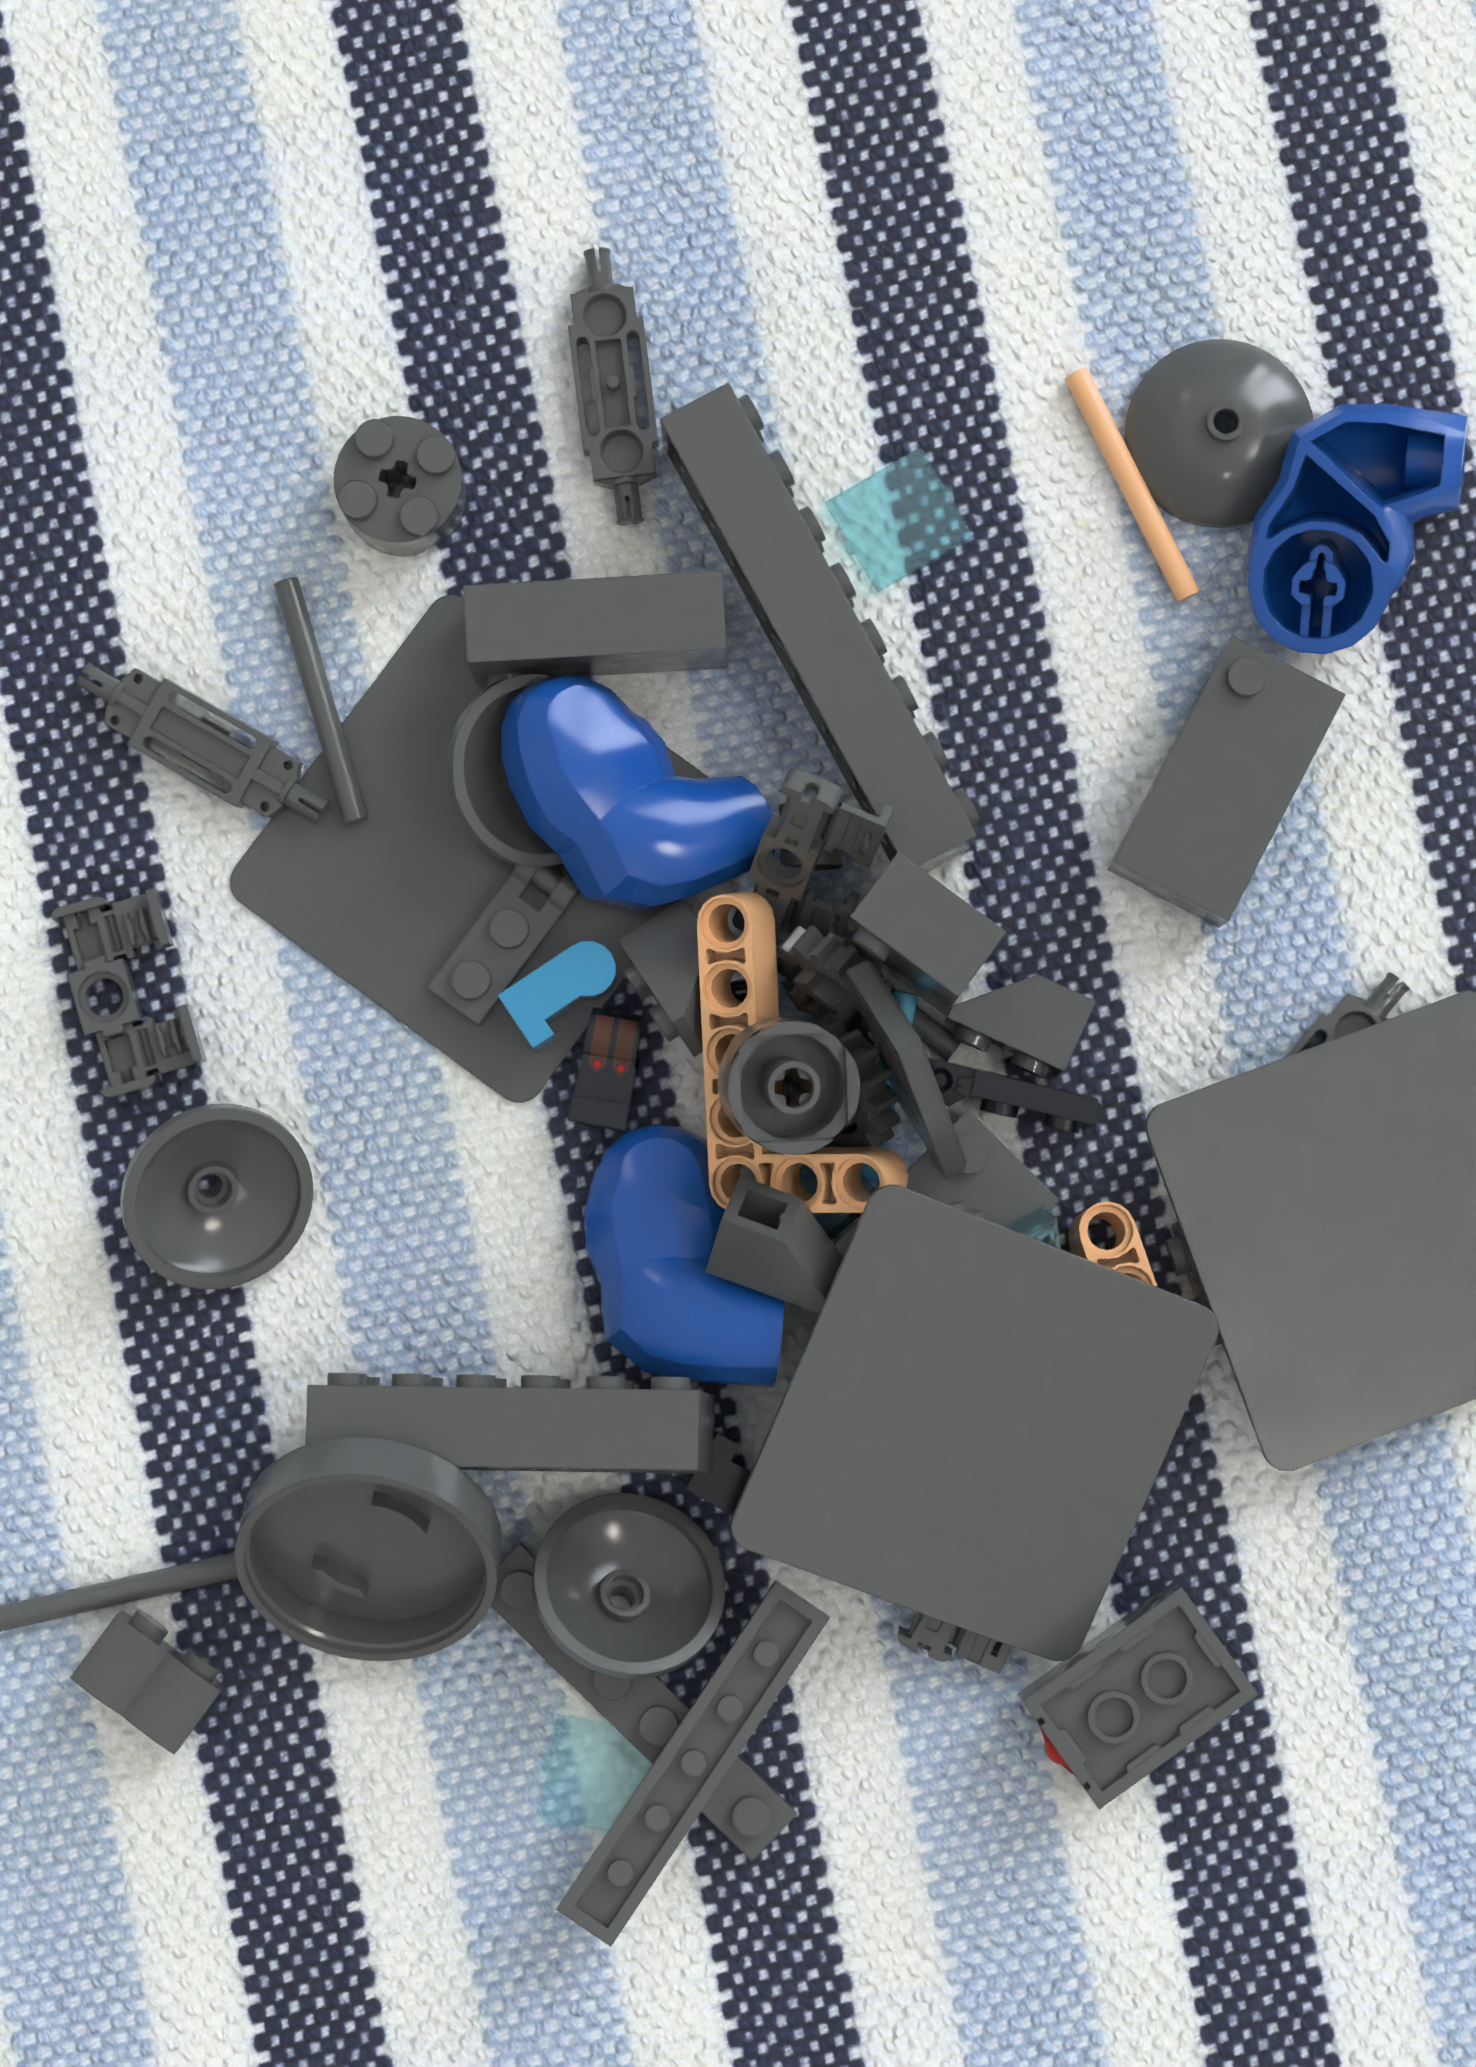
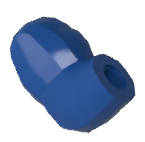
(1344, 516)
(610, 803)
(650, 1245)

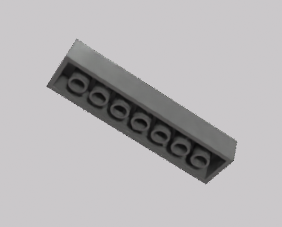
(814, 629)

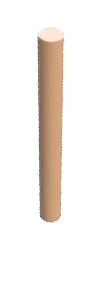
(1132, 485)

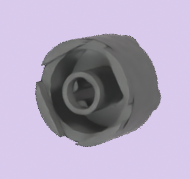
(382, 454)
(814, 1111)

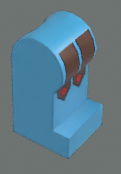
(574, 975)

